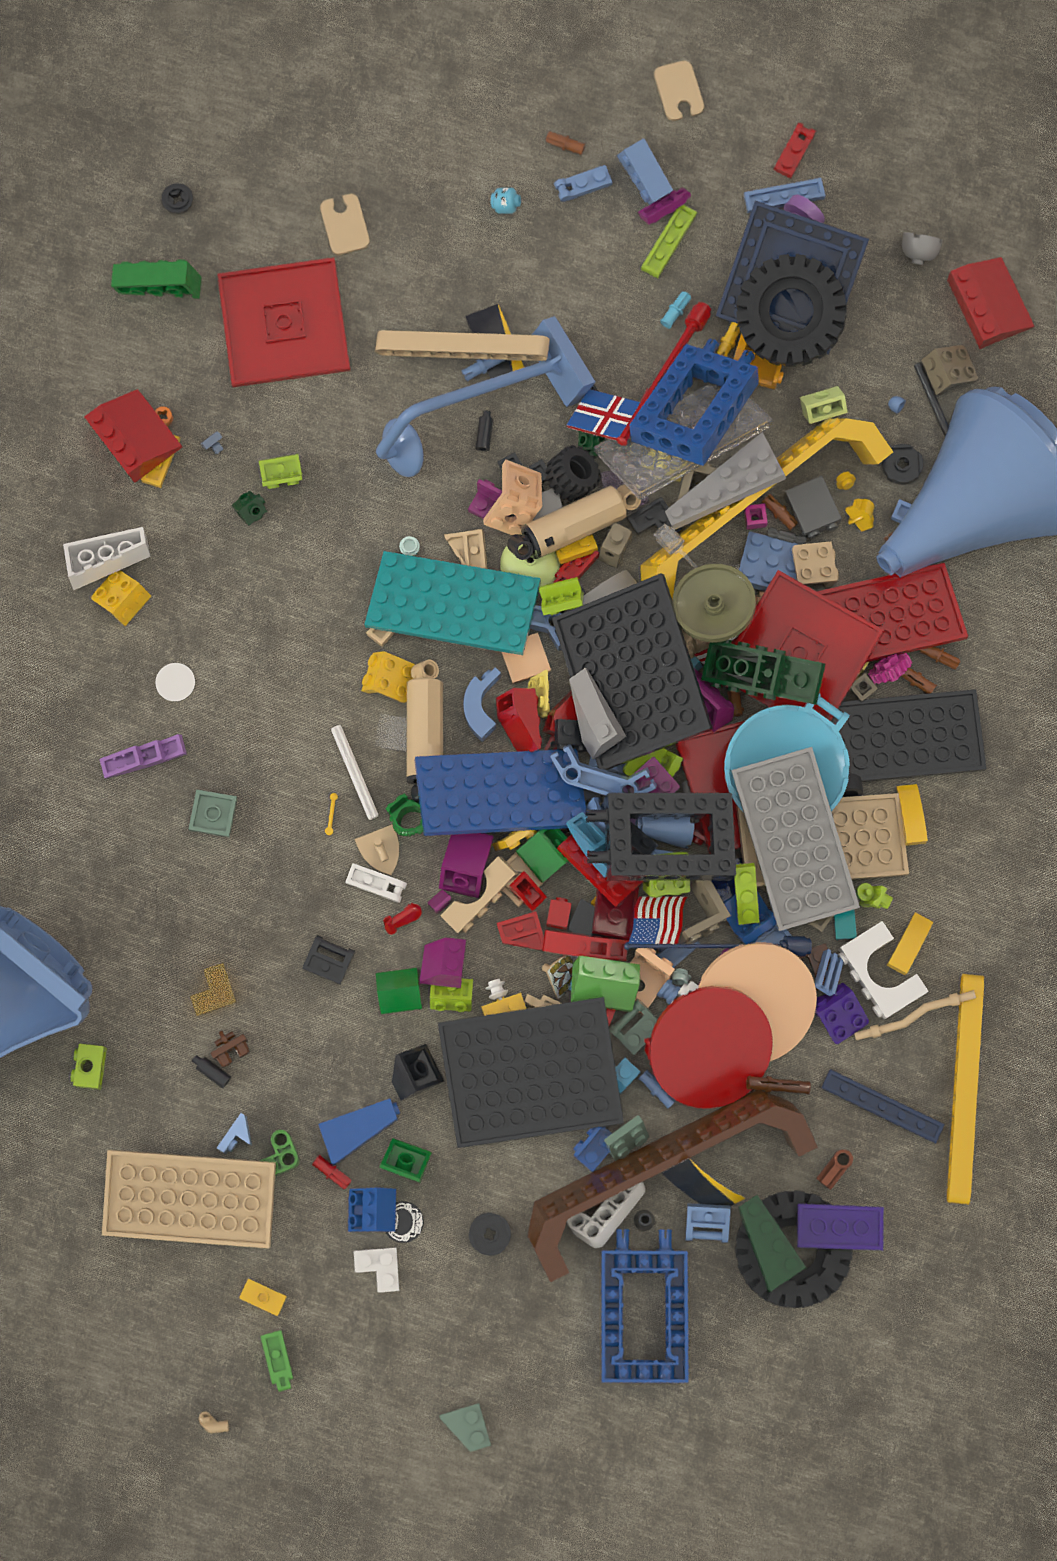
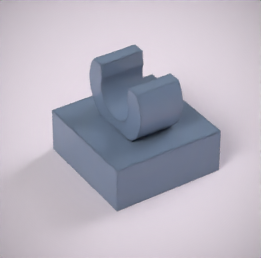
(212, 441)

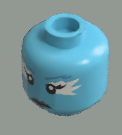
(505, 200)

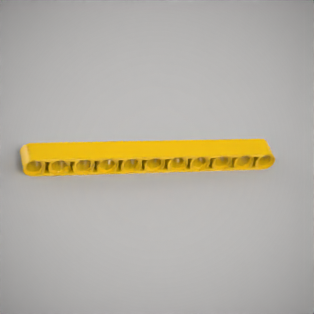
(965, 1091)

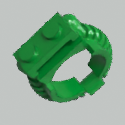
(398, 810)

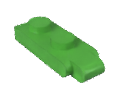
(277, 1359)

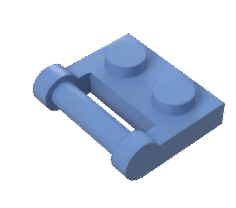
(708, 1217)

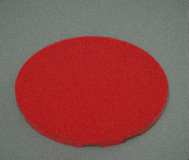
(710, 1046)

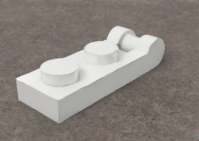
(375, 882)

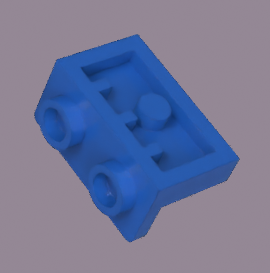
(594, 1149)

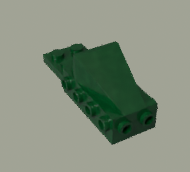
(762, 672)

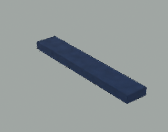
(882, 1106)

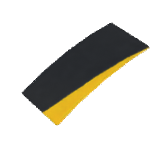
(493, 322)
(699, 1185)

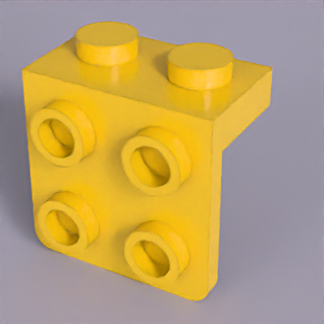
(121, 596)
(387, 676)

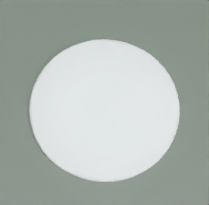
(175, 682)

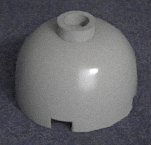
(920, 247)

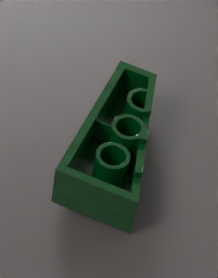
(772, 1249)

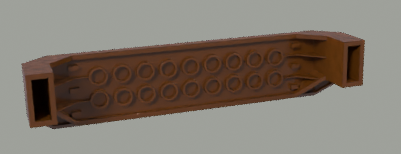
(553, 1210)

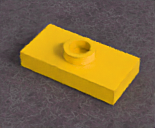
(263, 1297)

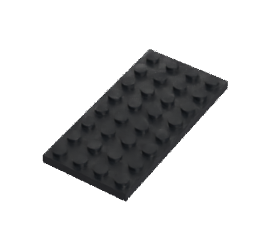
(913, 735)

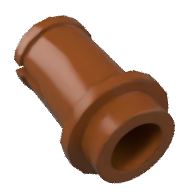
(735, 699)

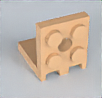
(516, 498)
(653, 973)

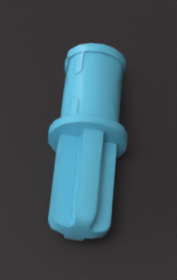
(675, 310)

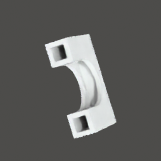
(885, 1000)

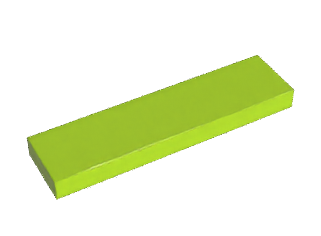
(668, 241)

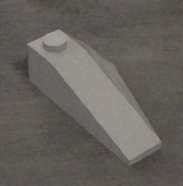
(595, 719)

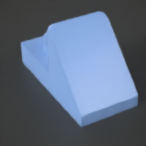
(238, 1129)

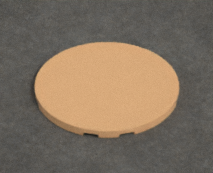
(775, 982)

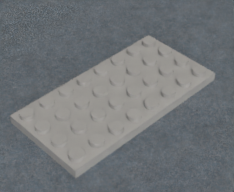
(795, 839)

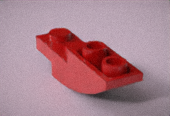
(584, 945)

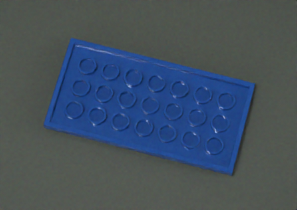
(495, 792)

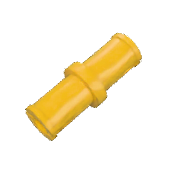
(728, 340)

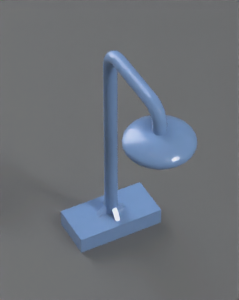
(563, 367)

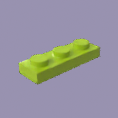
(746, 894)

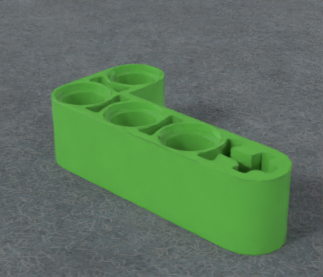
(281, 1152)

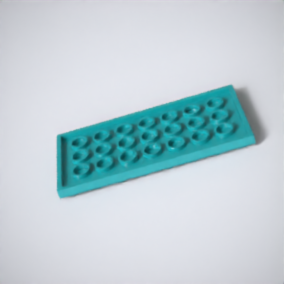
(453, 603)

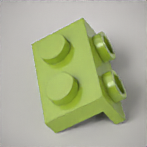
(280, 470)
(561, 596)

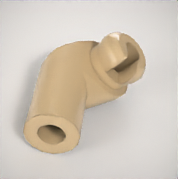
(211, 1424)

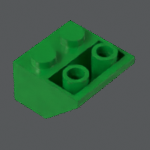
(542, 855)

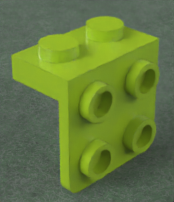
(667, 759)
(659, 888)

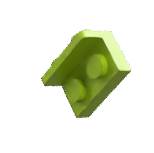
(452, 998)

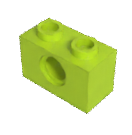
(93, 1078)

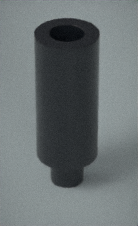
(484, 432)
(212, 1071)

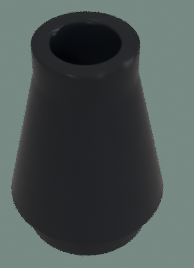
(638, 1223)

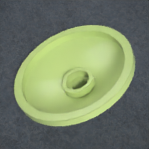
(541, 568)

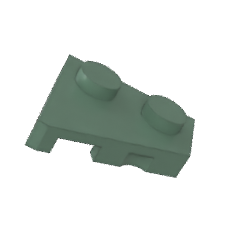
(468, 1426)

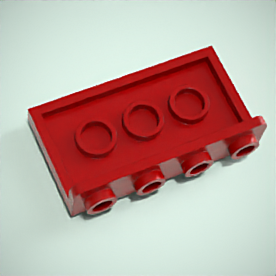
(613, 890)

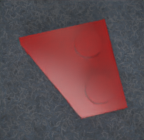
(522, 932)

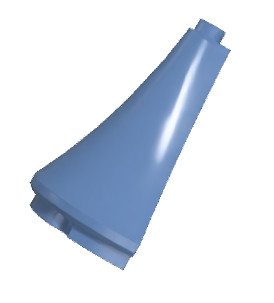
(985, 487)
(38, 984)

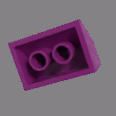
(718, 708)

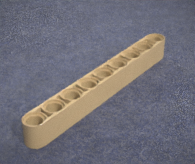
(462, 345)

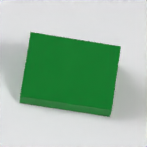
(398, 991)
(405, 1160)

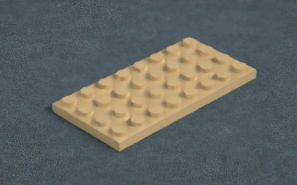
(868, 832)
(189, 1198)

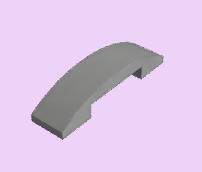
(609, 586)

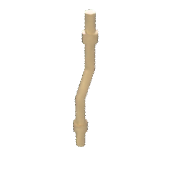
(876, 1030)

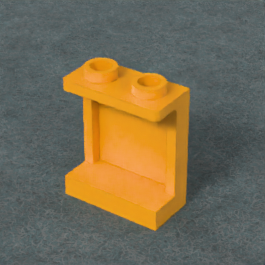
(768, 373)

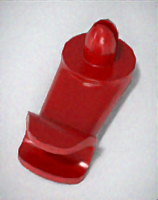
(410, 914)

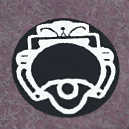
(408, 1222)

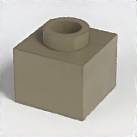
(870, 688)

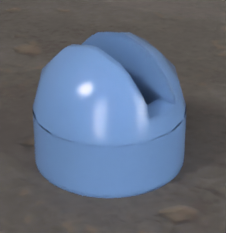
(896, 404)

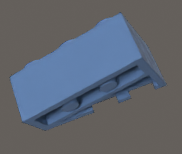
(645, 171)

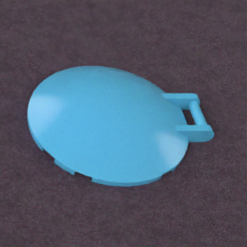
(787, 730)

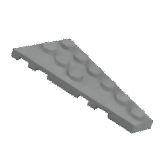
(739, 477)

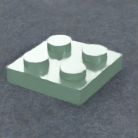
(213, 813)
(626, 1138)

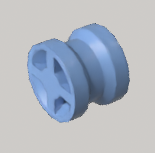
(669, 991)

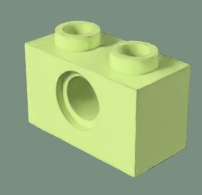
(823, 404)

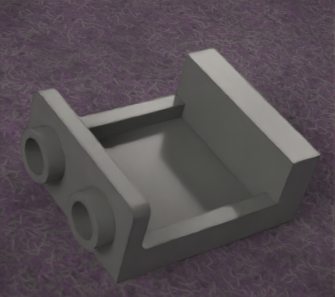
(813, 507)

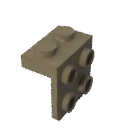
(948, 368)

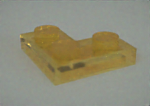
(219, 993)

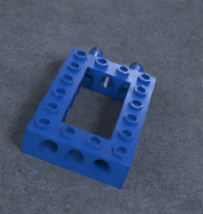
(695, 445)
(675, 1267)

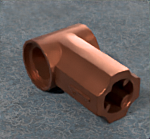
(833, 1170)

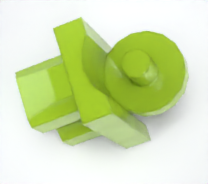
(873, 896)

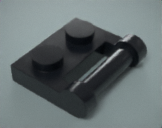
(326, 966)

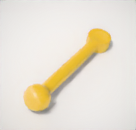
(329, 831)

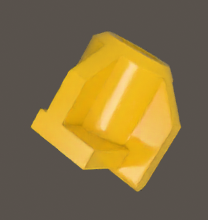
(861, 514)

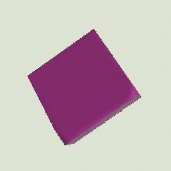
(440, 901)

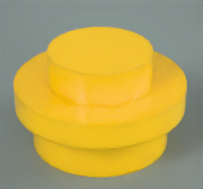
(845, 480)

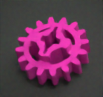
(890, 668)

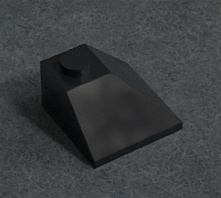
(415, 1072)

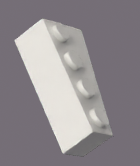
(104, 555)

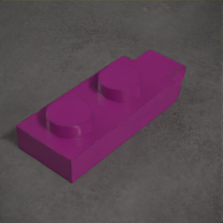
(664, 206)

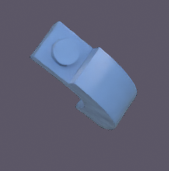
(475, 717)

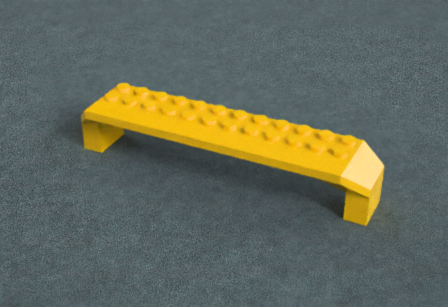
(862, 437)

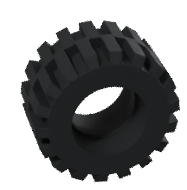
(573, 473)

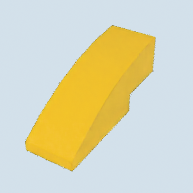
(912, 815)
(910, 944)

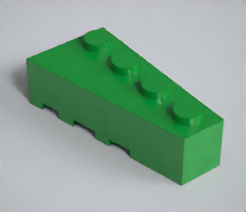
(156, 278)

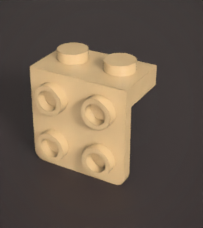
(815, 563)

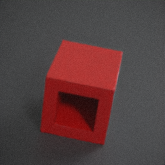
(559, 913)

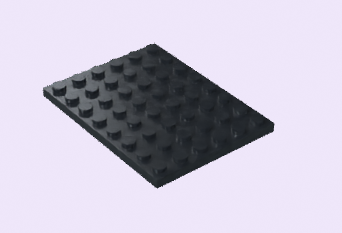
(639, 665)
(531, 1072)

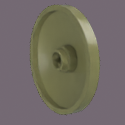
(714, 602)

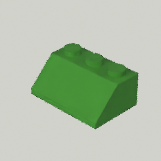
(607, 979)

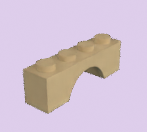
(498, 876)

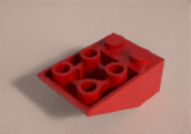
(520, 718)

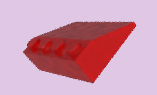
(989, 301)
(133, 433)

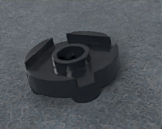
(911, 472)
(501, 1238)

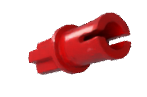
(331, 1172)

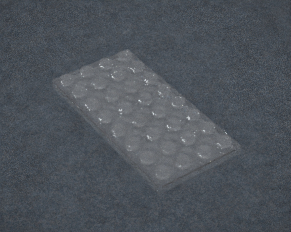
(649, 470)

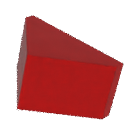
(527, 891)

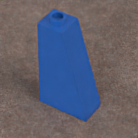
(353, 1130)

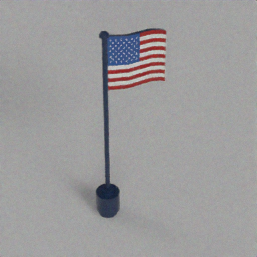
(660, 921)

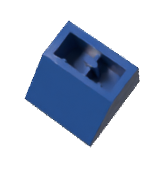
(372, 1210)

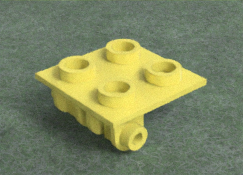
(541, 684)

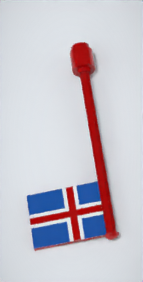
(611, 415)

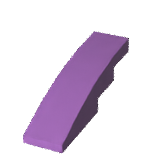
(143, 756)

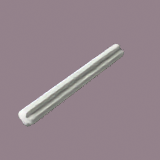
(354, 772)

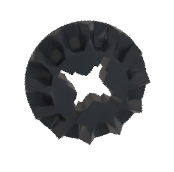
(175, 190)

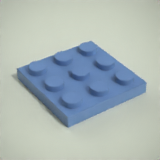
(764, 557)

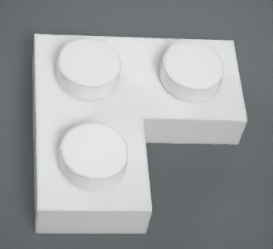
(384, 1263)

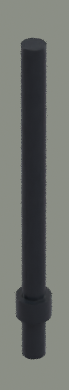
(932, 397)

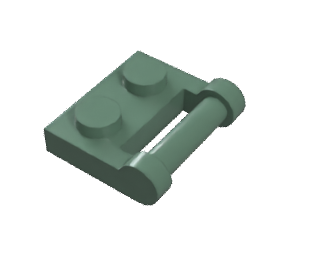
(641, 1030)

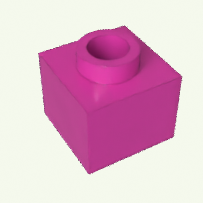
(755, 510)

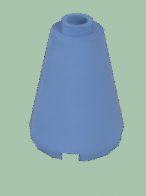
(668, 830)

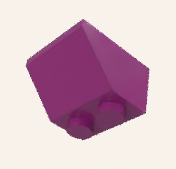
(443, 962)

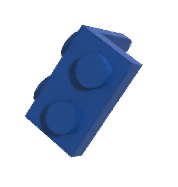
(750, 932)

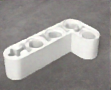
(597, 1222)

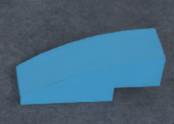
(588, 838)

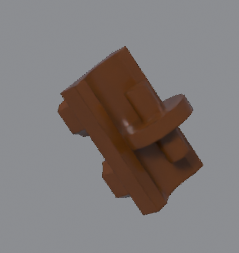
(239, 1044)

